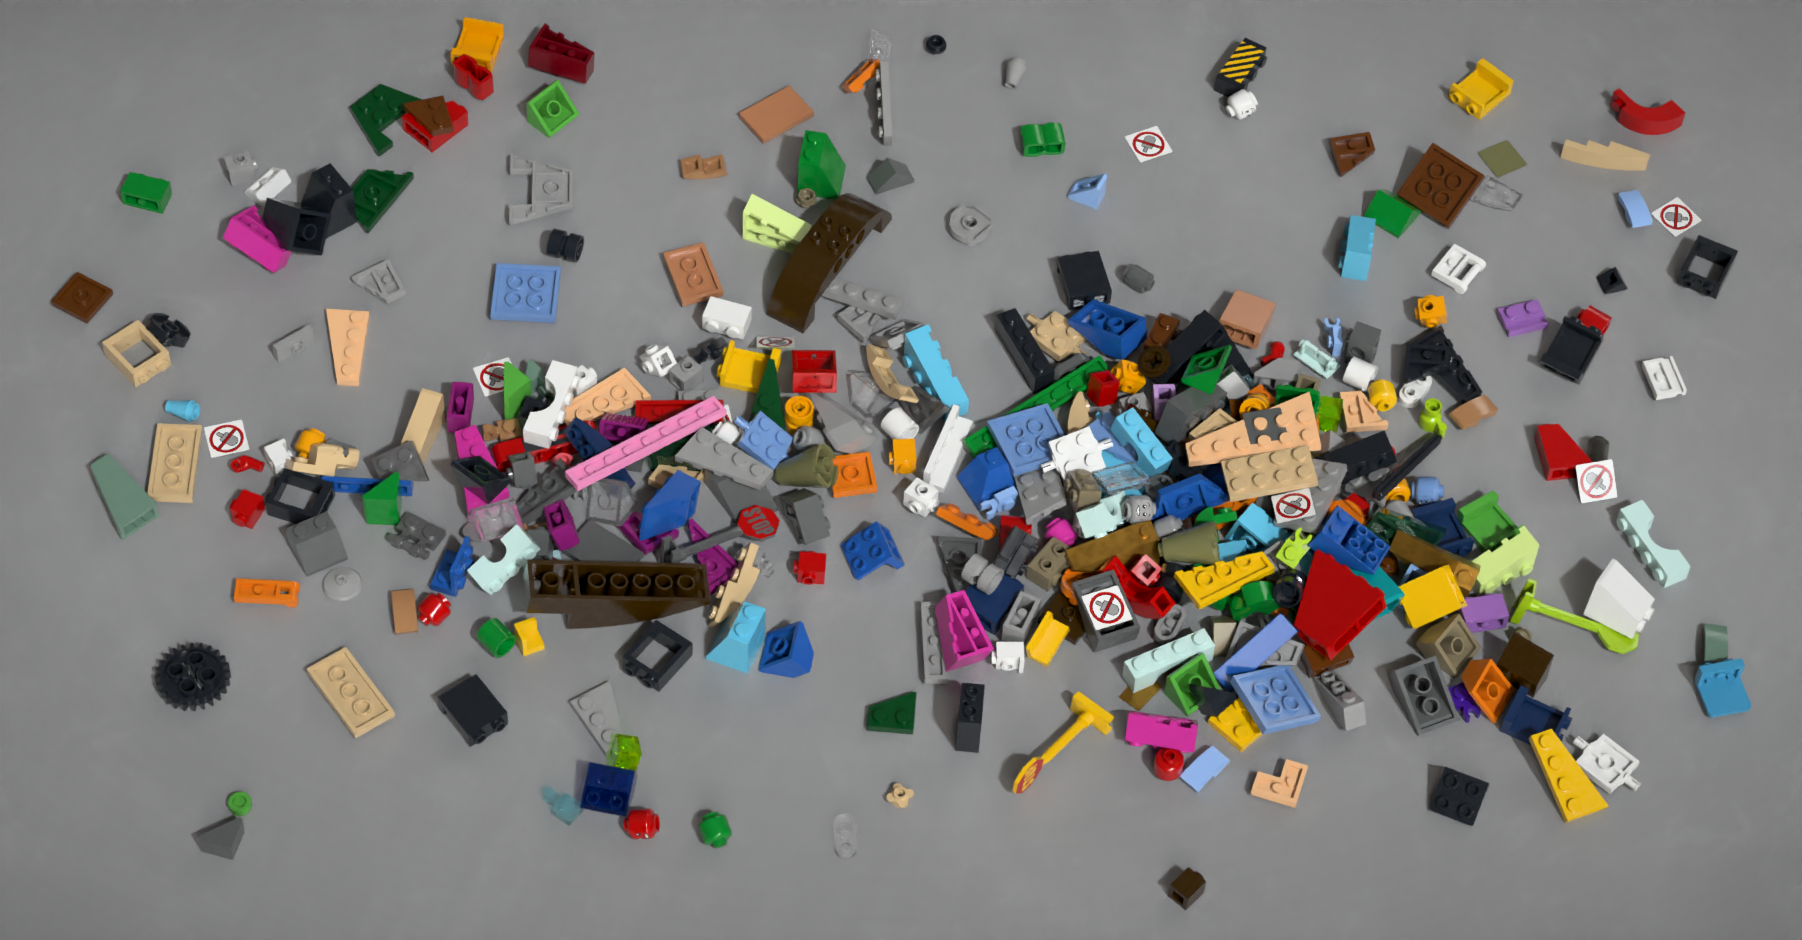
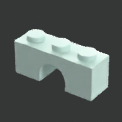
(1103, 516)
(519, 549)

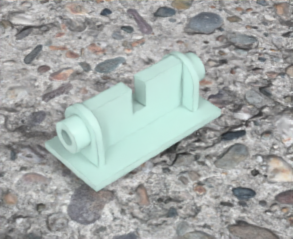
(1316, 359)

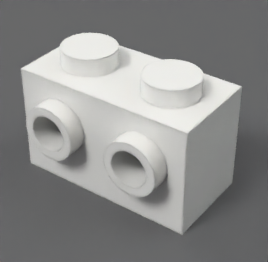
(726, 318)

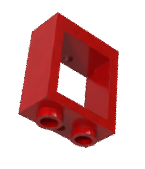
(822, 366)

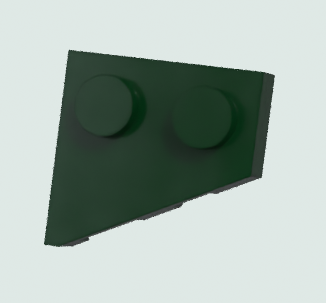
(893, 715)

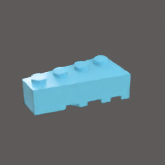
(931, 371)
(1262, 533)

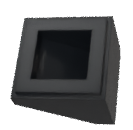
(1612, 281)

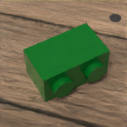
(146, 192)

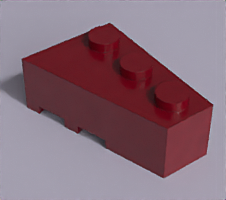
(560, 56)

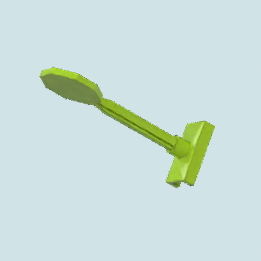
(1612, 639)

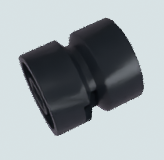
(565, 245)
(1169, 582)
(1289, 588)

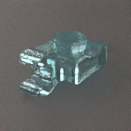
(564, 807)

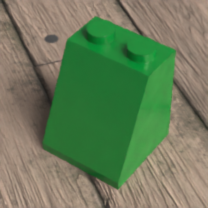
(820, 166)

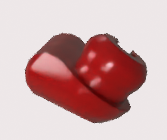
(246, 462)

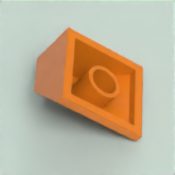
(1487, 687)

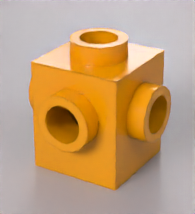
(1431, 311)
(1129, 376)

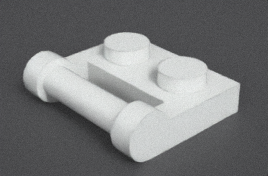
(1453, 264)

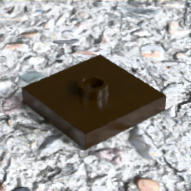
(1066, 614)

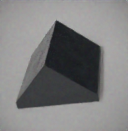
(480, 477)

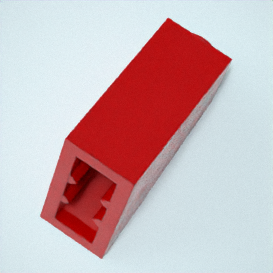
(459, 119)
(1558, 452)

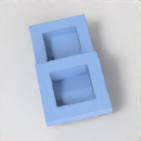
(1635, 208)
(1204, 768)

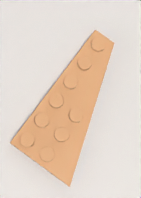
(1234, 442)

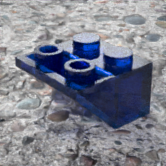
(608, 789)

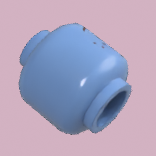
(1427, 490)

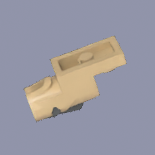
(326, 458)

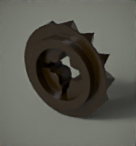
(1148, 356)

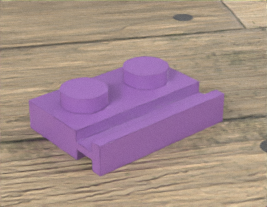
(1522, 318)

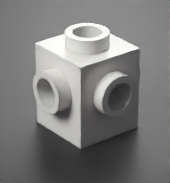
(657, 360)
(921, 497)

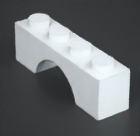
(543, 425)

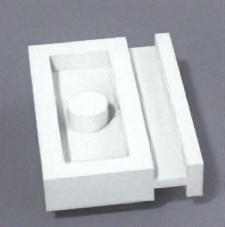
(1663, 378)

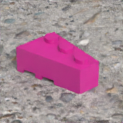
(254, 237)
(961, 632)
(1161, 731)

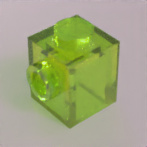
(1330, 413)
(626, 752)

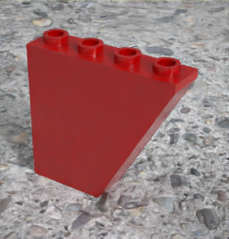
(1335, 606)

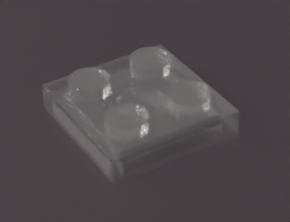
(1120, 478)

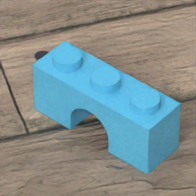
(1151, 454)

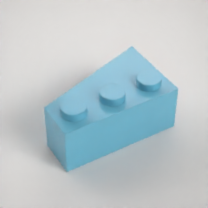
(1357, 247)

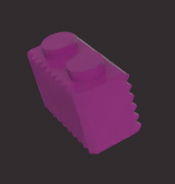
(460, 406)
(620, 427)
(561, 525)

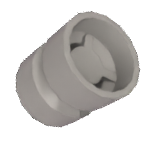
(980, 573)

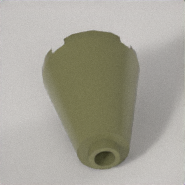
(809, 469)
(1192, 545)

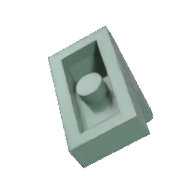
(537, 378)

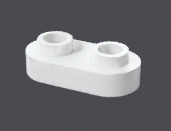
(1418, 391)

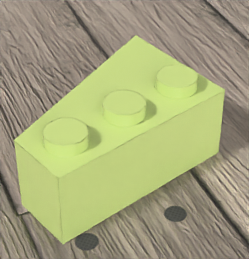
(772, 226)
(1506, 563)

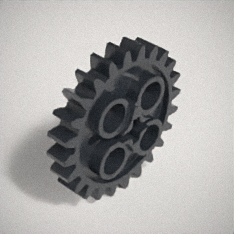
(174, 686)

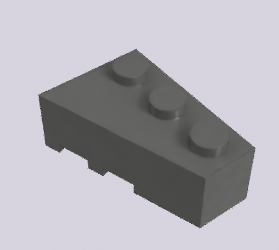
(1187, 412)

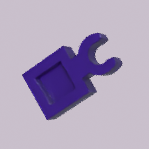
(1464, 701)

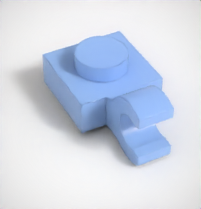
(1335, 339)
(1002, 501)

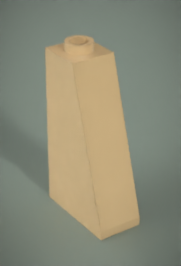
(425, 422)

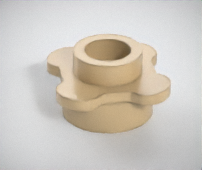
(900, 802)

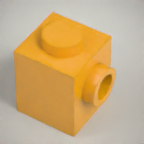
(903, 456)

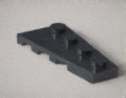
(1456, 378)

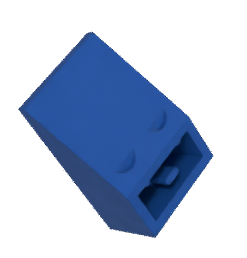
(670, 506)
(1349, 542)

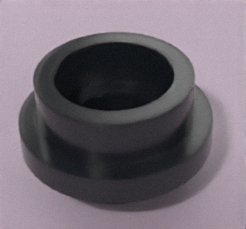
(936, 44)

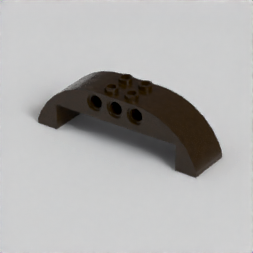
(822, 257)

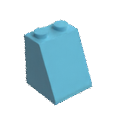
(739, 638)

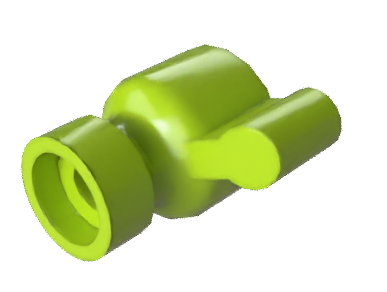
(1431, 417)

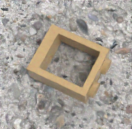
(129, 337)

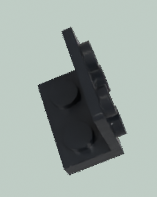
(1459, 796)

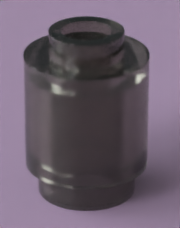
(1597, 449)

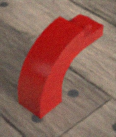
(1646, 120)
(1144, 600)

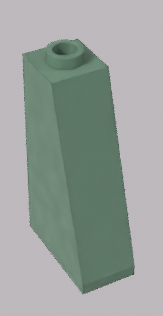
(124, 499)

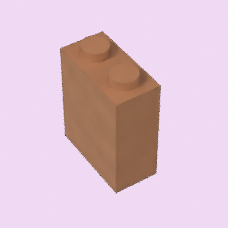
(1247, 318)

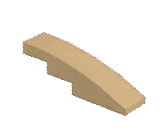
(1608, 157)

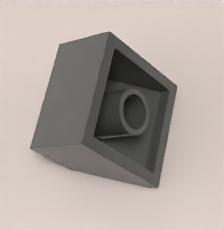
(316, 544)

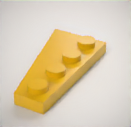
(1223, 578)
(1567, 781)

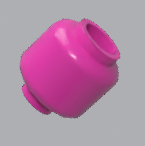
(1062, 530)

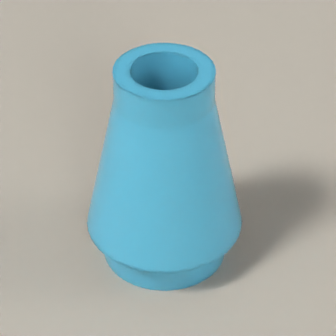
(184, 409)

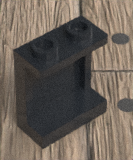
(1084, 279)
(1572, 349)
(474, 710)

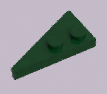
(768, 396)

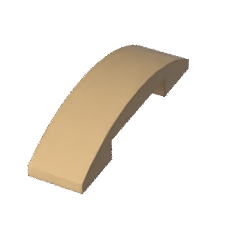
(879, 364)

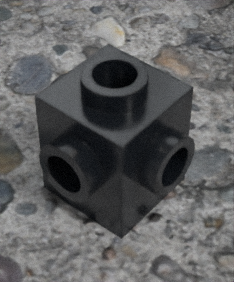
(532, 404)

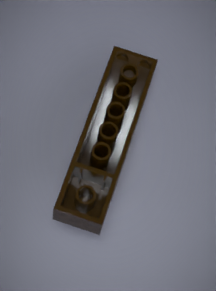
(613, 592)

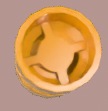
(1253, 403)
(798, 413)

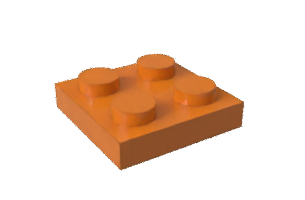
(854, 475)

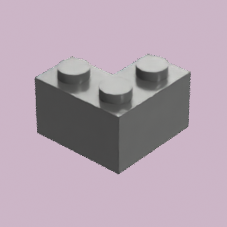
(807, 515)

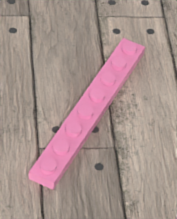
(645, 443)

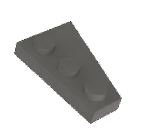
(551, 489)
(956, 553)

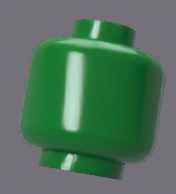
(715, 829)

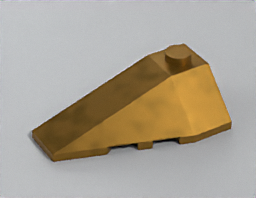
(1124, 543)
(1431, 557)

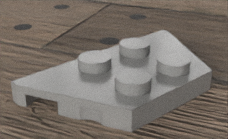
(1039, 493)

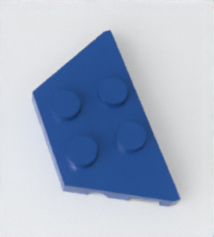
(1188, 498)

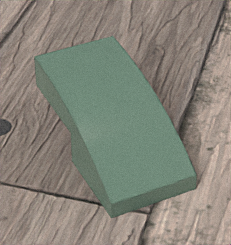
(1715, 643)

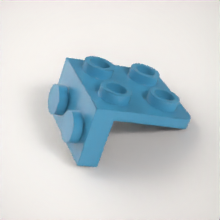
(1722, 688)

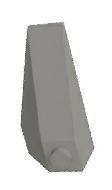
(842, 427)

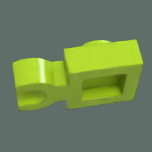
(1292, 551)

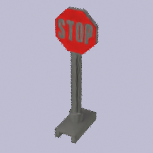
(754, 523)

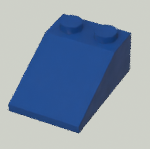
(1110, 328)

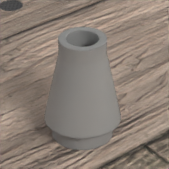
(1015, 70)

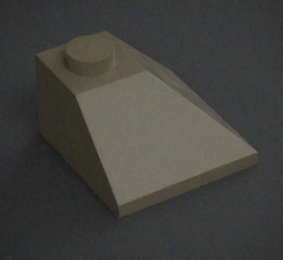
(1450, 643)

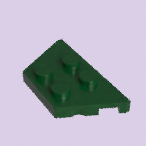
(376, 194)

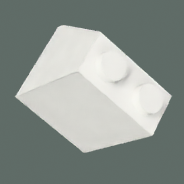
(1620, 601)

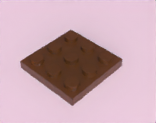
(1440, 185)

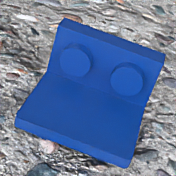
(871, 550)
(453, 569)

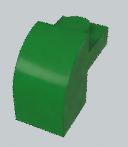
(1223, 516)
(1253, 598)

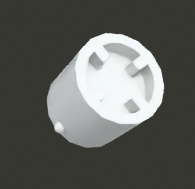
(1360, 374)
(899, 425)

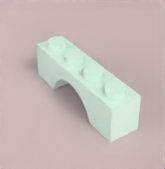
(1666, 565)
(1148, 667)

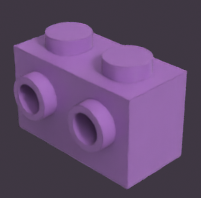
(1485, 613)

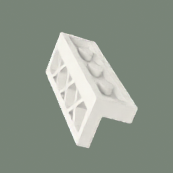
(947, 450)

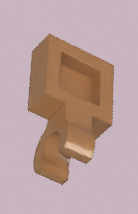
(504, 430)

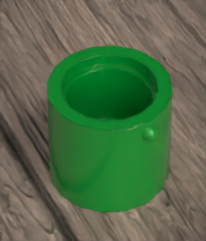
(496, 637)

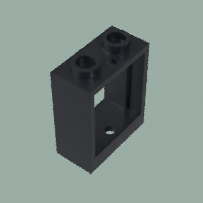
(1705, 249)
(294, 514)
(668, 638)
(970, 717)

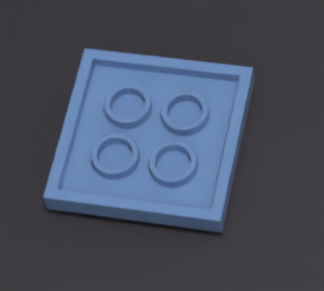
(525, 293)
(1025, 437)
(1275, 699)

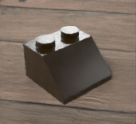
(1525, 664)

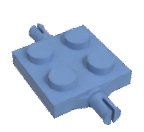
(764, 440)

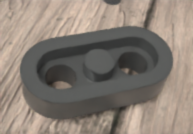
(1072, 364)

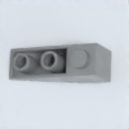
(1341, 699)

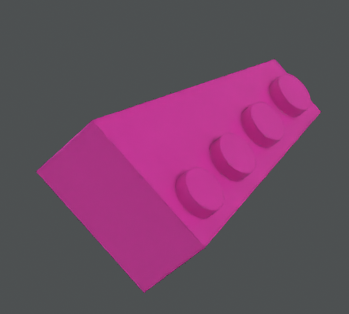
(470, 444)

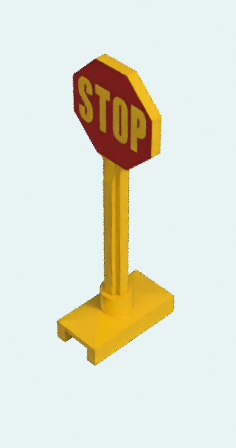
(1089, 714)

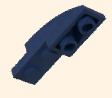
(591, 443)

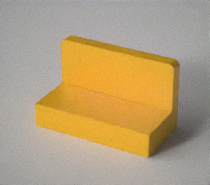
(1046, 640)

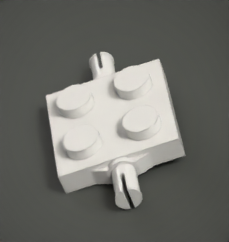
(1076, 452)
(1607, 763)

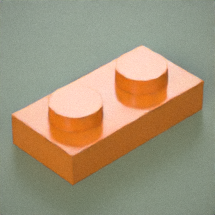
(866, 72)

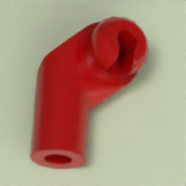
(1276, 352)

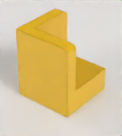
(528, 636)

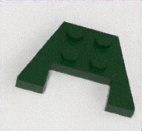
(377, 112)

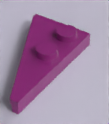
(717, 560)

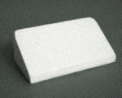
(268, 185)

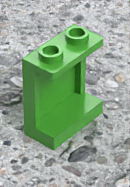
(1487, 522)

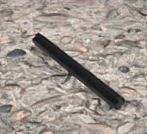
(1407, 466)

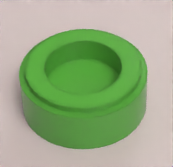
(239, 803)

